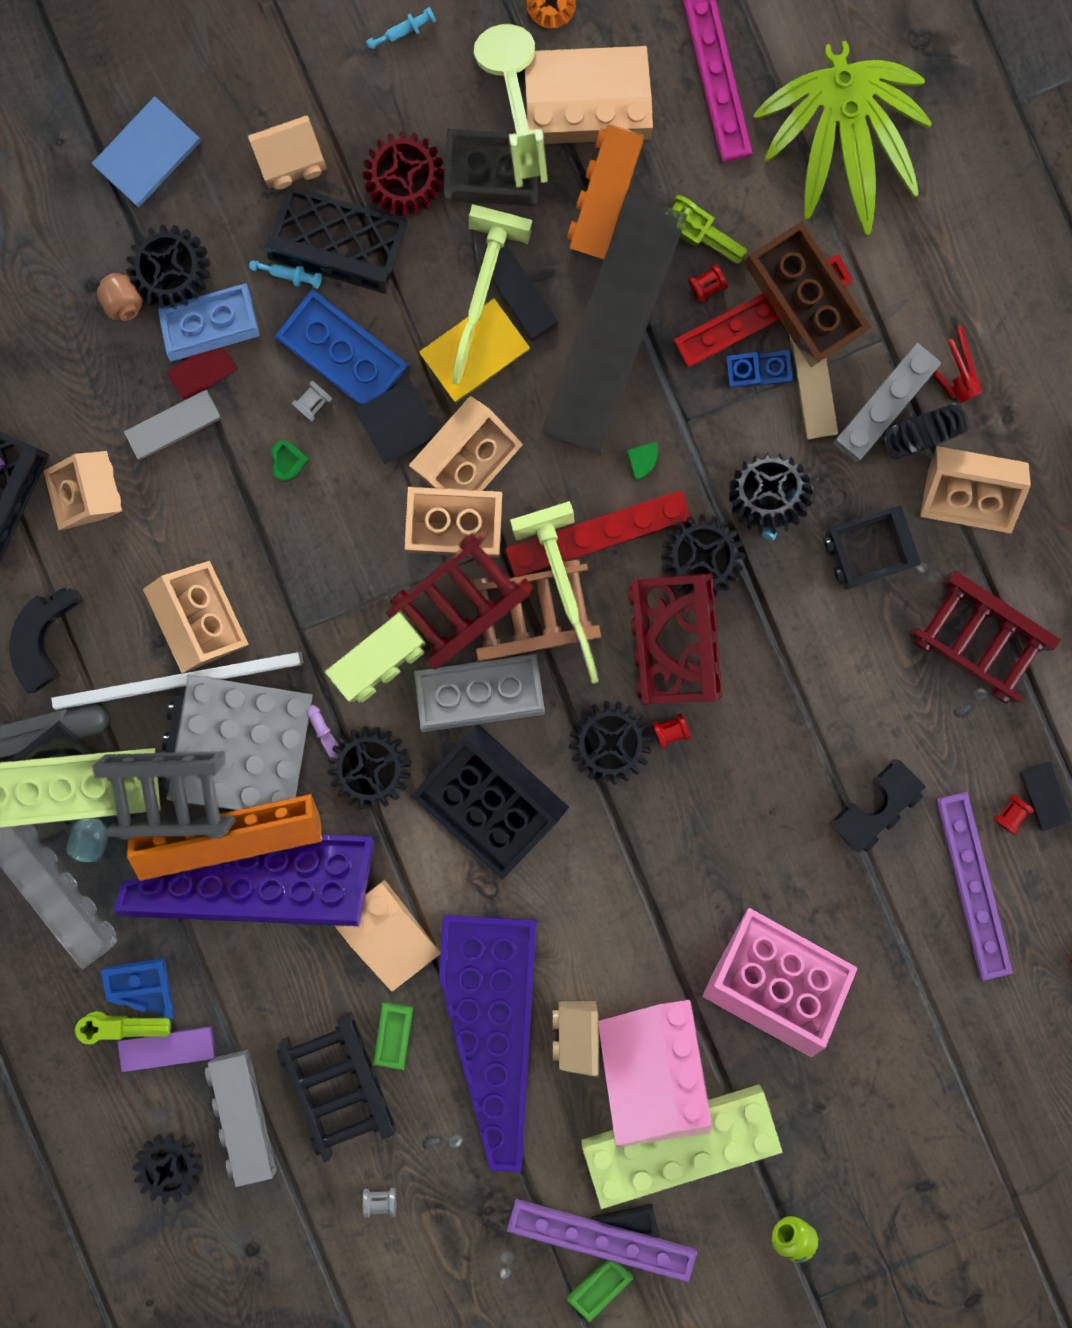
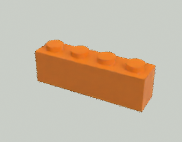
(607, 190)

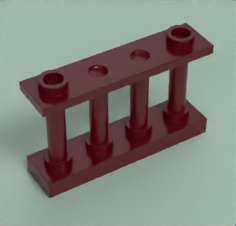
(1011, 623)
(464, 629)

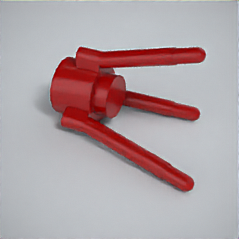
(967, 384)

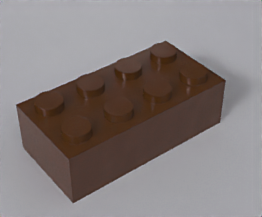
(806, 294)

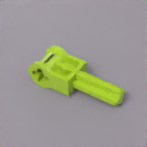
(699, 228)
(120, 1026)

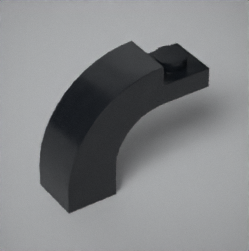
(29, 635)

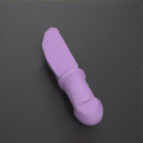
(322, 731)

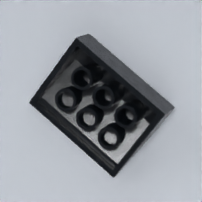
(490, 801)

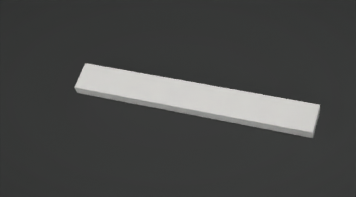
(176, 681)

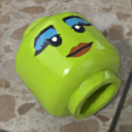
(794, 1239)

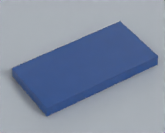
(340, 349)

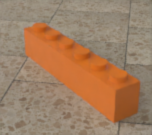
(254, 833)

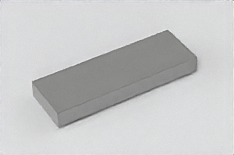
(172, 425)

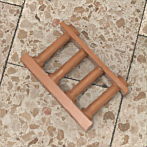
(552, 634)

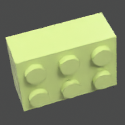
(377, 659)

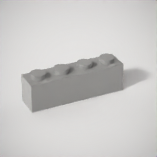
(886, 403)
(241, 1118)

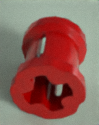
(715, 275)
(671, 731)
(1013, 814)

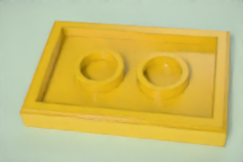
(493, 348)

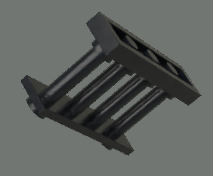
(367, 1091)

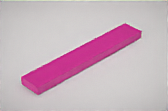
(717, 79)

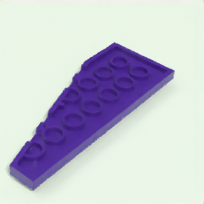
(290, 886)
(489, 1002)

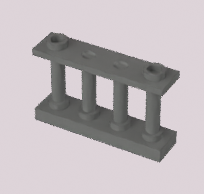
(175, 767)

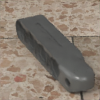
(81, 720)

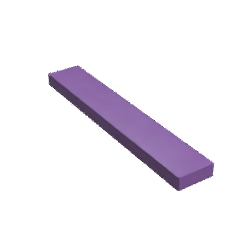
(974, 886)
(602, 1240)

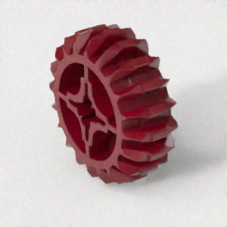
(414, 169)

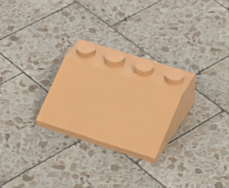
(585, 90)

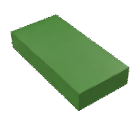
(393, 1036)
(599, 1289)

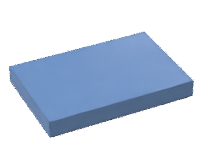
(146, 151)
(208, 322)

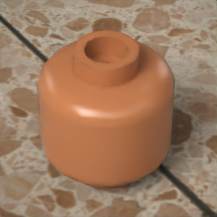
(119, 297)

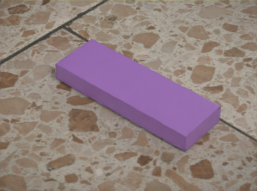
(174, 1049)

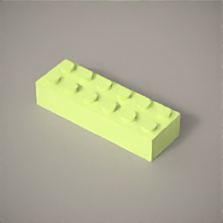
(739, 1135)

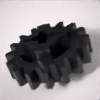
(156, 1164)

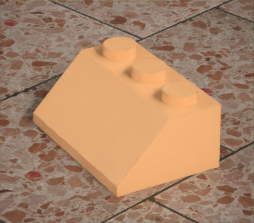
(467, 450)
(975, 489)
(444, 517)
(195, 616)

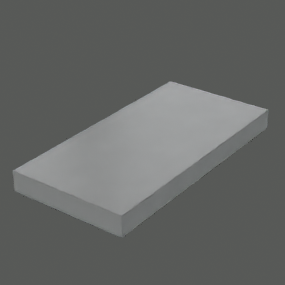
(479, 692)

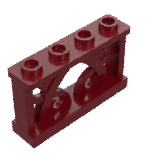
(703, 605)

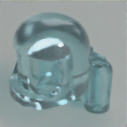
(87, 840)

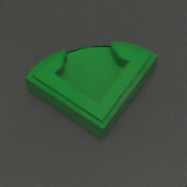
(643, 459)

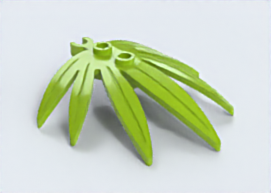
(846, 100)

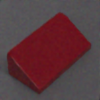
(201, 372)

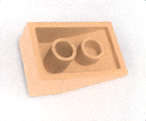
(389, 938)

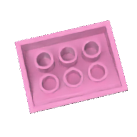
(781, 983)
(654, 1074)

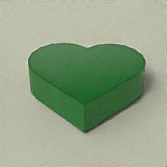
(288, 461)

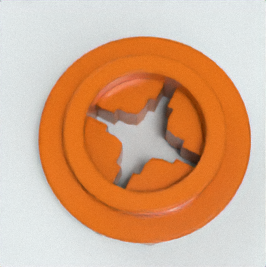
(549, 17)

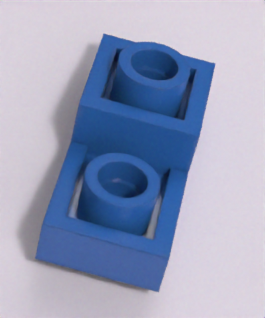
(760, 369)

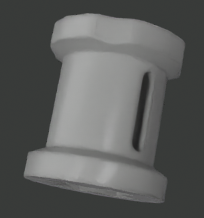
(311, 401)
(379, 1202)

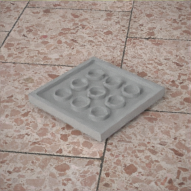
(255, 728)

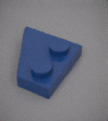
(140, 985)

